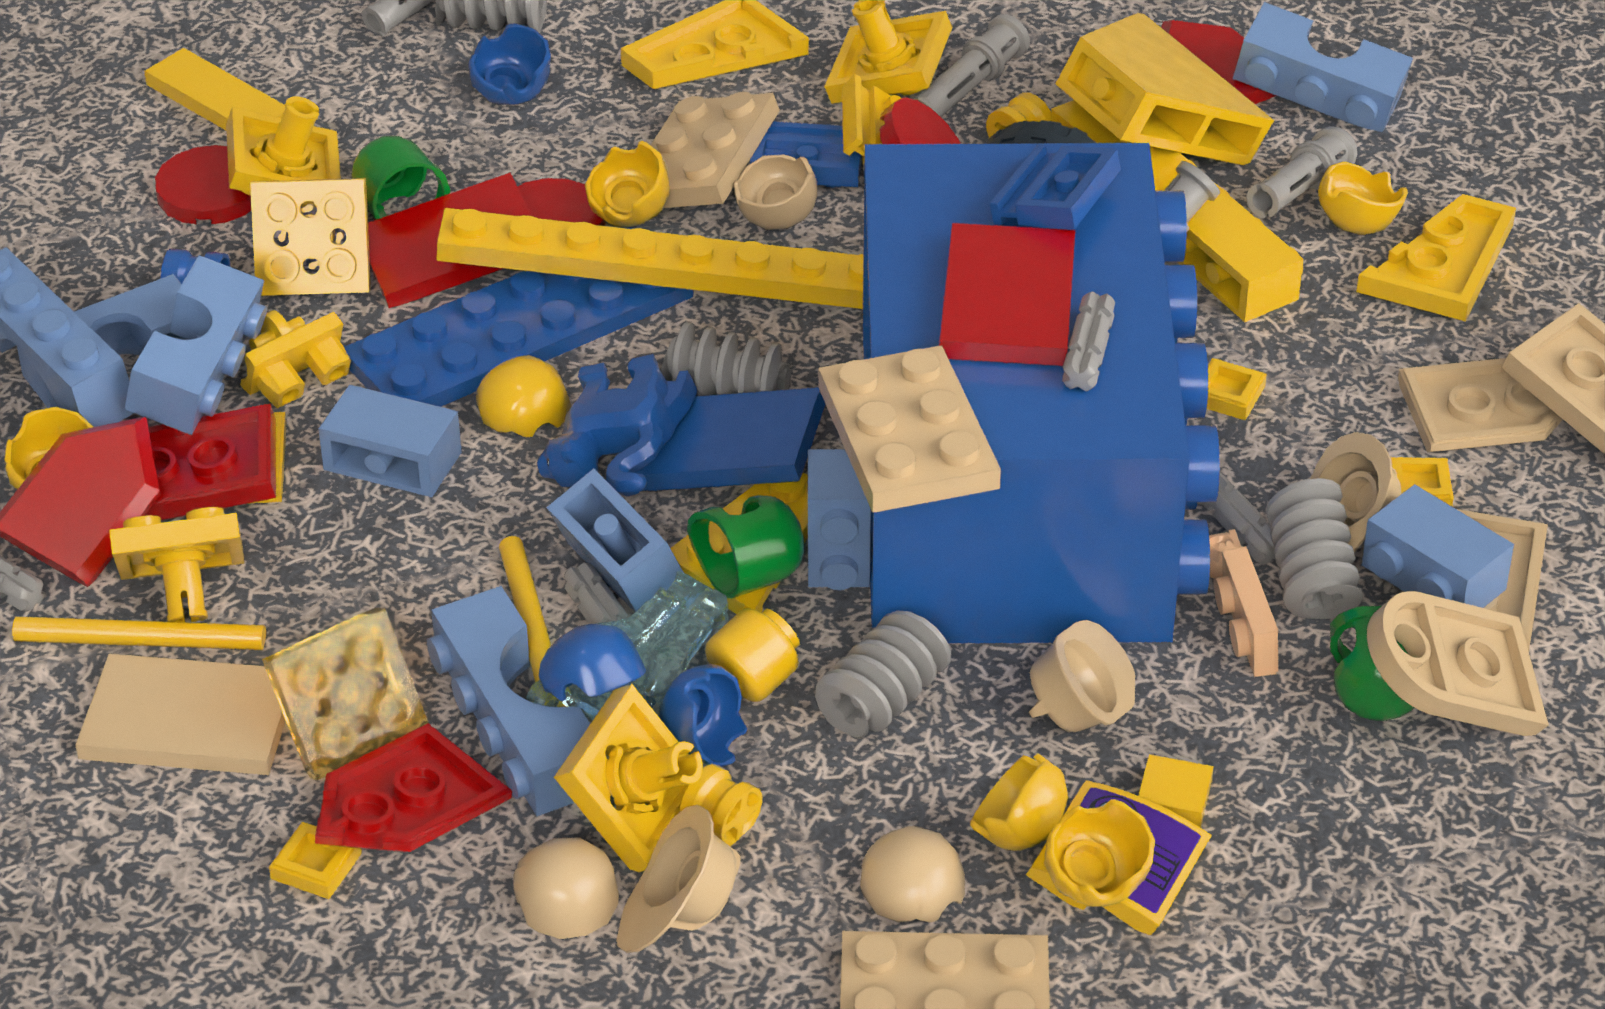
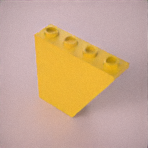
(1161, 93)

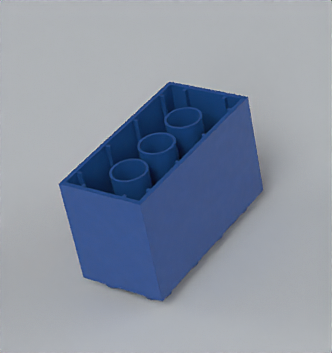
(1086, 478)

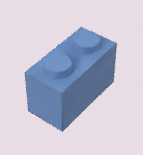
(390, 440)
(836, 523)
(614, 540)
(1436, 550)

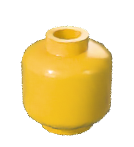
(756, 650)

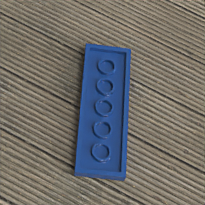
(530, 313)

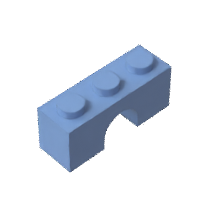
(1351, 88)
(122, 322)
(183, 378)

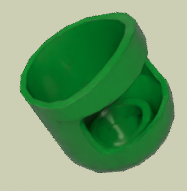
(392, 170)
(763, 542)
(1356, 676)

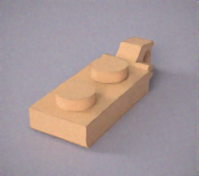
(1241, 594)

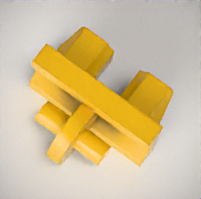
(290, 348)

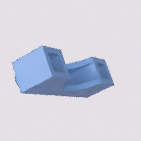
(65, 351)
(484, 650)

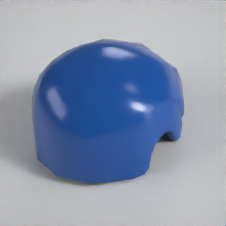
(511, 66)
(592, 658)
(704, 711)

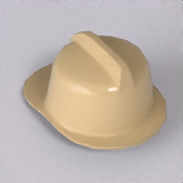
(1365, 479)
(1083, 679)
(682, 884)

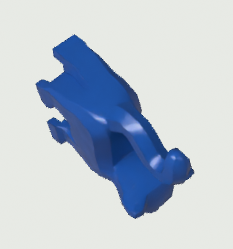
(618, 422)

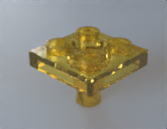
(310, 680)

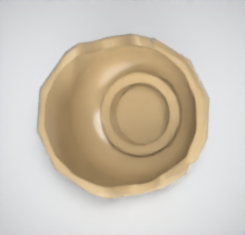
(776, 191)
(912, 875)
(566, 888)

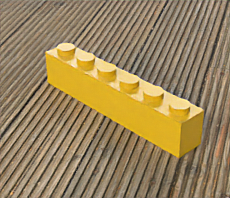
(1224, 242)

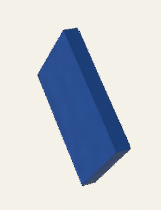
(739, 440)

